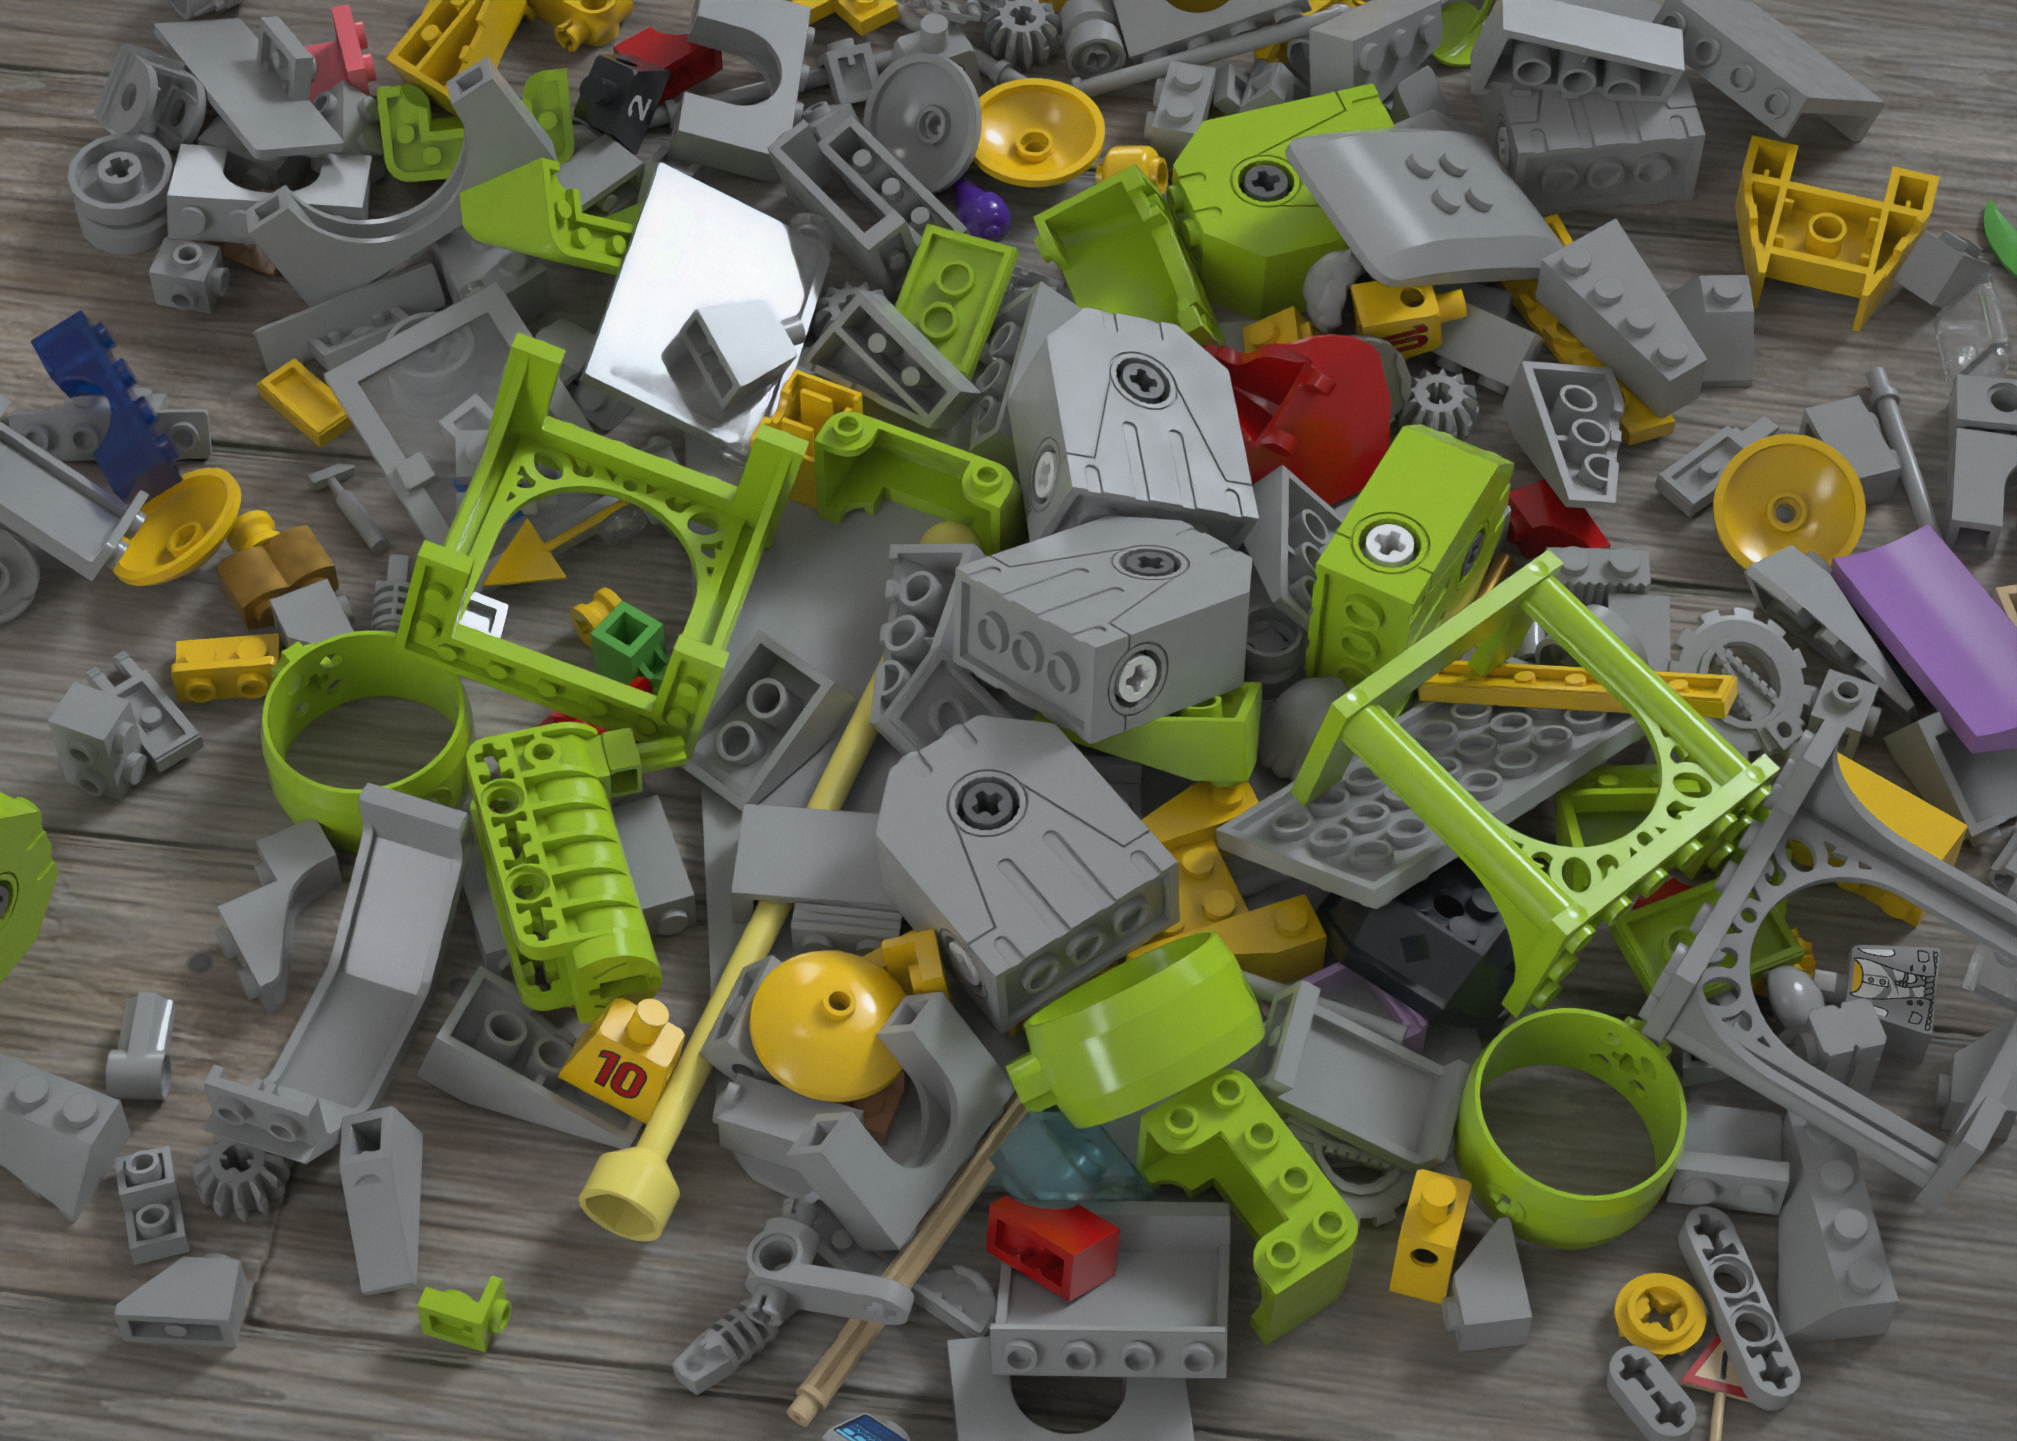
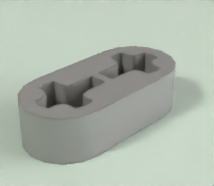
(1657, 1392)

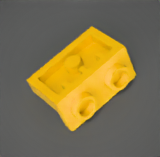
(225, 667)
(917, 963)

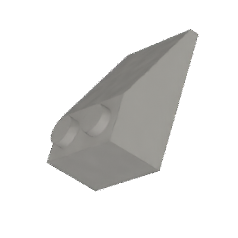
(765, 722)

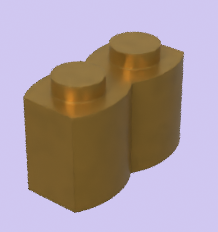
(272, 570)

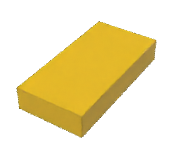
(305, 402)

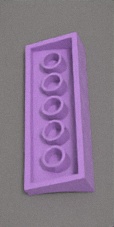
(1940, 632)

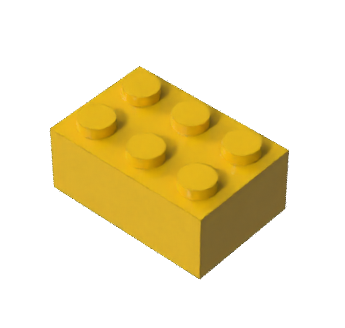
(1906, 816)

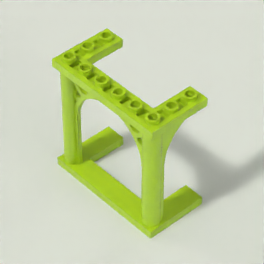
(595, 464)
(1540, 912)

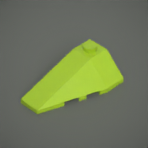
(1200, 743)

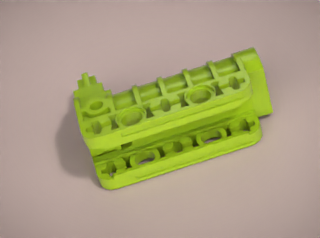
(571, 860)

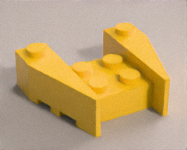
(1824, 234)
(1270, 942)

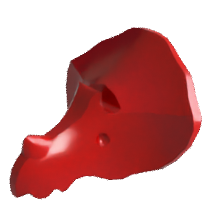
(1313, 409)

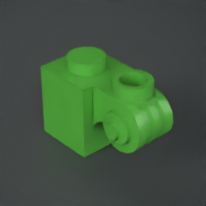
(630, 646)

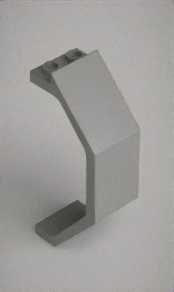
(371, 991)

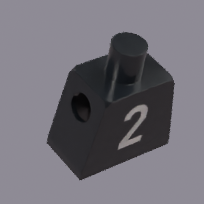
(621, 98)

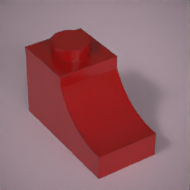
(685, 60)
(1543, 521)
(1055, 1247)

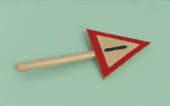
(1716, 1375)

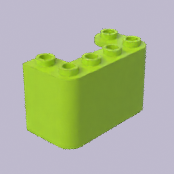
(1234, 1140)

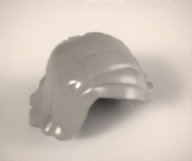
(1329, 288)
(1293, 722)

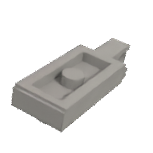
(1694, 477)

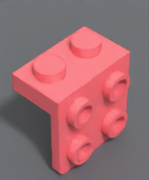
(342, 58)

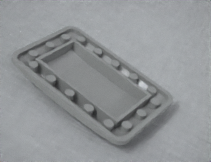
(1424, 205)

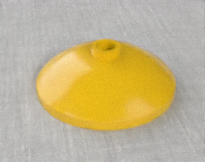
(1038, 133)
(1794, 474)
(181, 528)
(823, 1049)

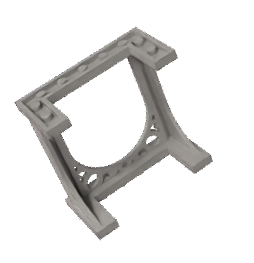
(1823, 813)

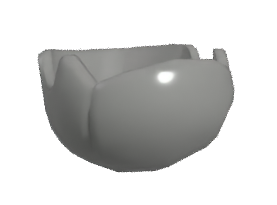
(1791, 998)

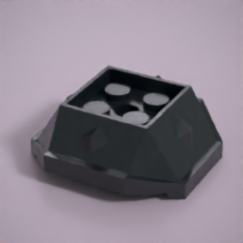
(1431, 948)

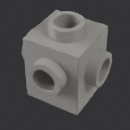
(188, 275)
(1848, 702)

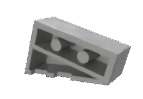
(521, 276)
(891, 363)

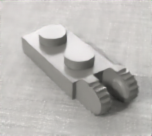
(162, 726)

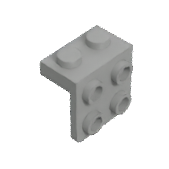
(1731, 1160)

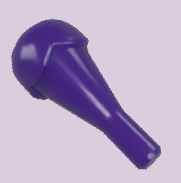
(981, 211)

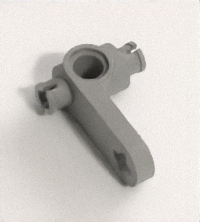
(812, 1286)

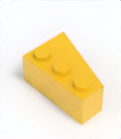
(452, 39)

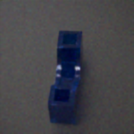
(82, 365)

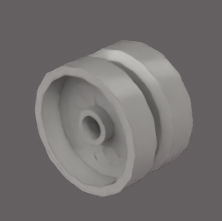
(122, 192)

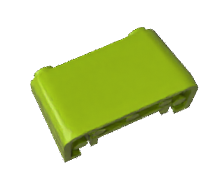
(429, 148)
(542, 219)
(1127, 255)
(870, 460)

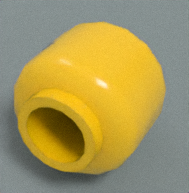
(1144, 157)

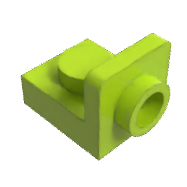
(462, 1320)

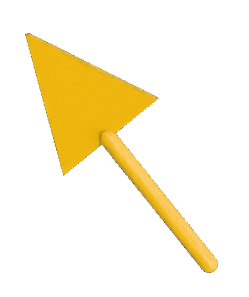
(530, 558)

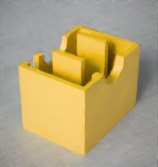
(802, 411)

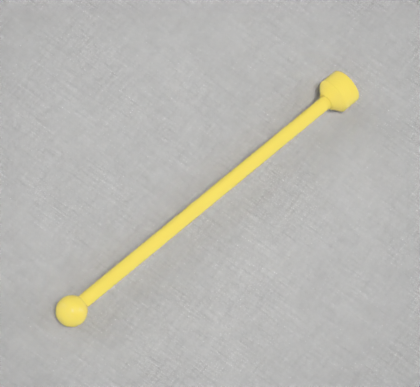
(633, 1187)

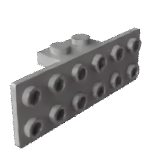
(255, 83)

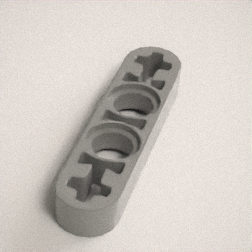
(1745, 1305)

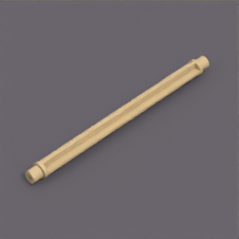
(906, 1267)

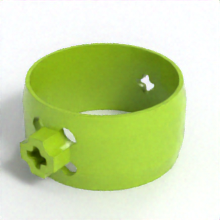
(365, 670)
(1138, 1032)
(1572, 1040)

